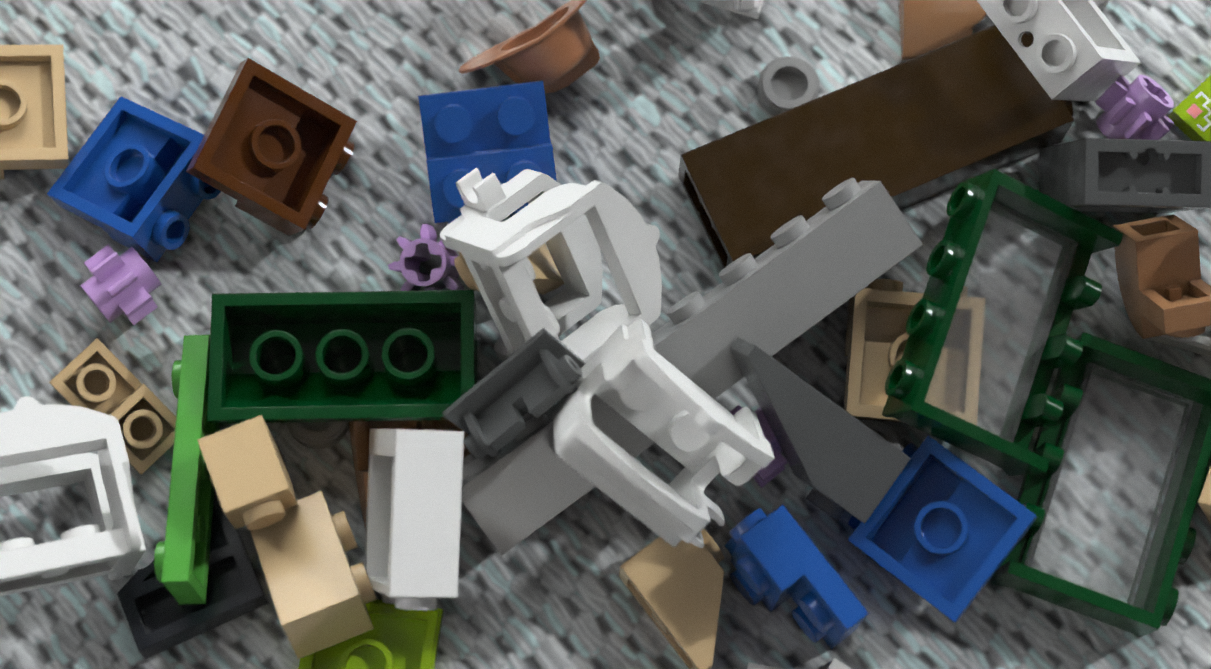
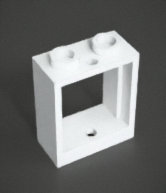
(1073, 46)
(414, 515)

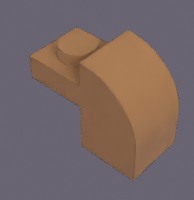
(1162, 277)

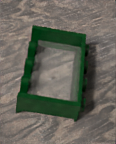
(996, 320)
(1115, 489)

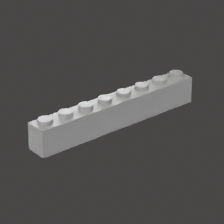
(761, 300)

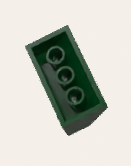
(340, 355)

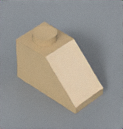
(249, 474)
(680, 594)

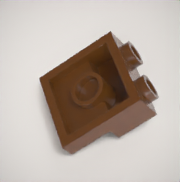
(273, 149)

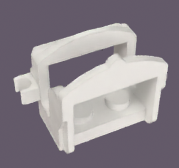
(575, 226)
(674, 416)
(52, 449)

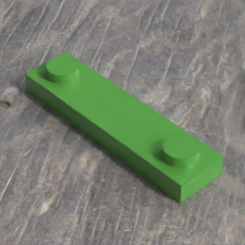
(184, 556)

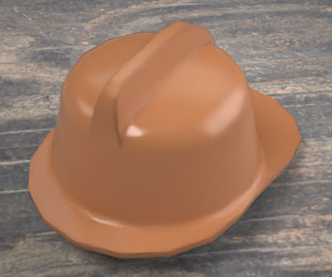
(551, 51)

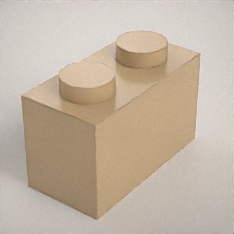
(311, 576)

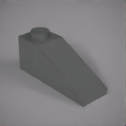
(820, 440)

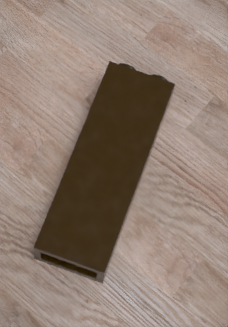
(908, 126)

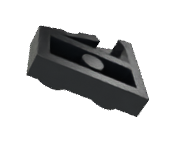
(231, 592)

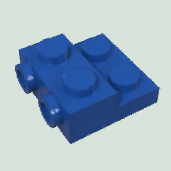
(484, 129)
(136, 179)
(942, 528)
(781, 562)

